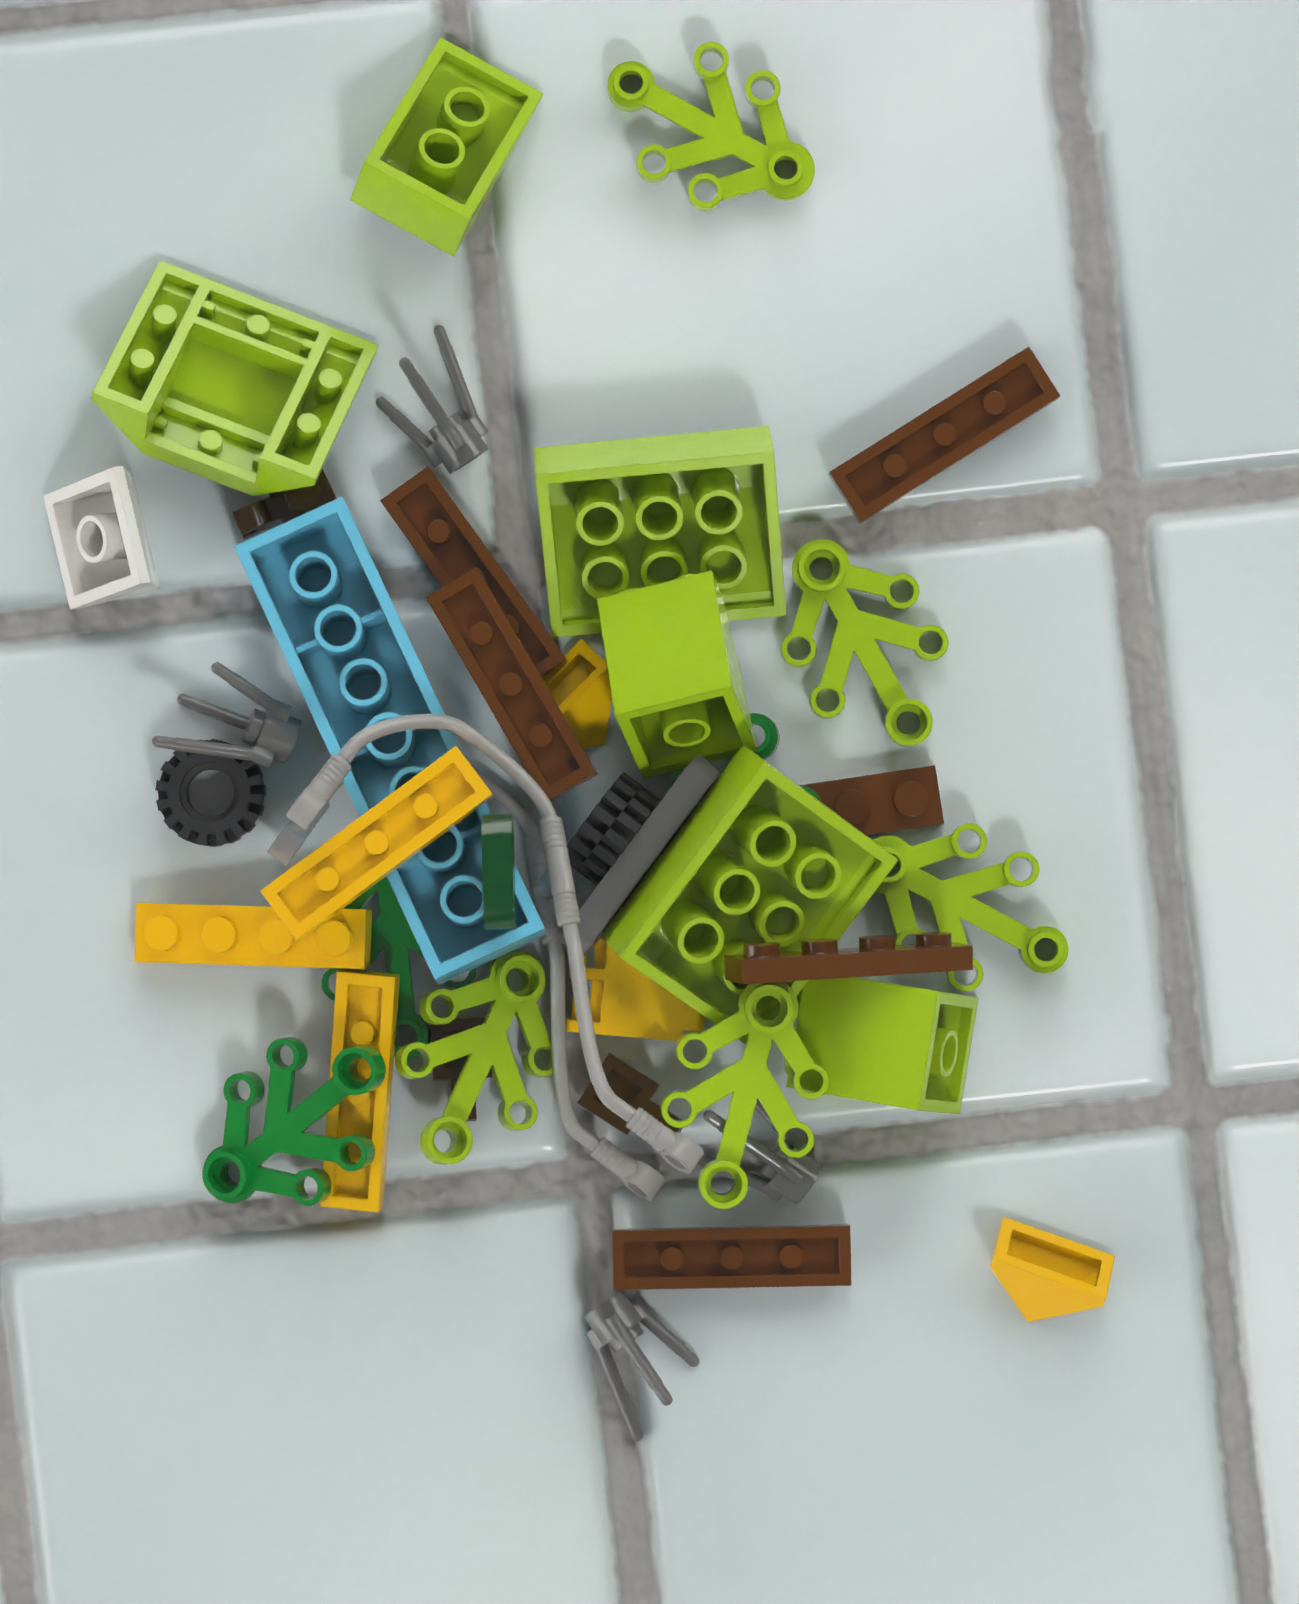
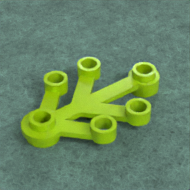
(719, 135)
(858, 633)
(953, 899)
(486, 1049)
(747, 1081)

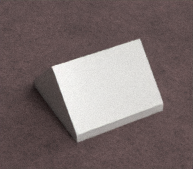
(101, 539)

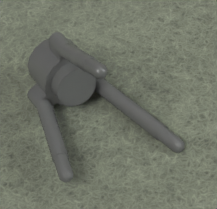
(454, 440)
(269, 732)
(785, 1174)
(618, 1325)

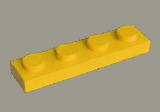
(376, 843)
(248, 937)
(363, 1016)

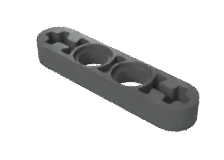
(644, 850)

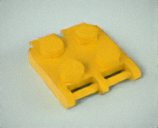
(631, 1003)

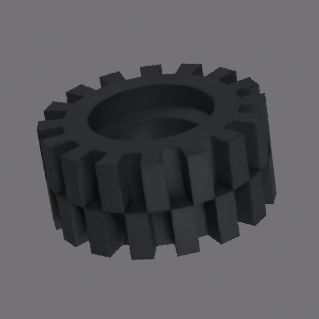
(610, 827)
(210, 830)

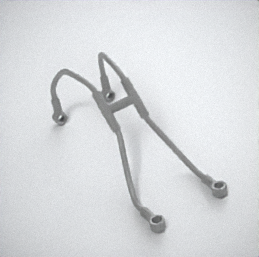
(557, 909)

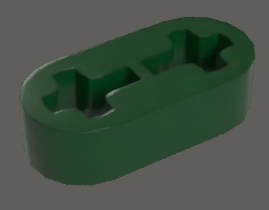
(498, 871)

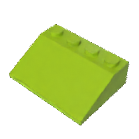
(658, 511)
(744, 869)

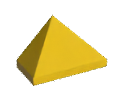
(583, 693)
(1048, 1272)

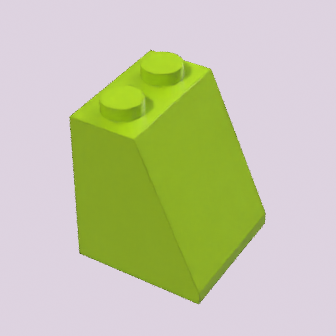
(675, 673)
(886, 1042)

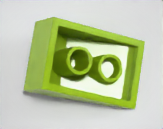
(445, 146)

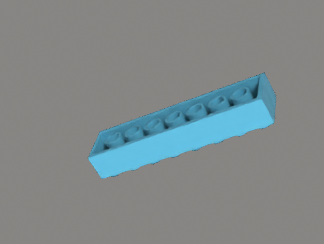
(360, 671)

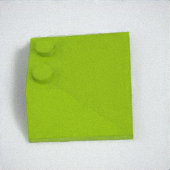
(230, 383)

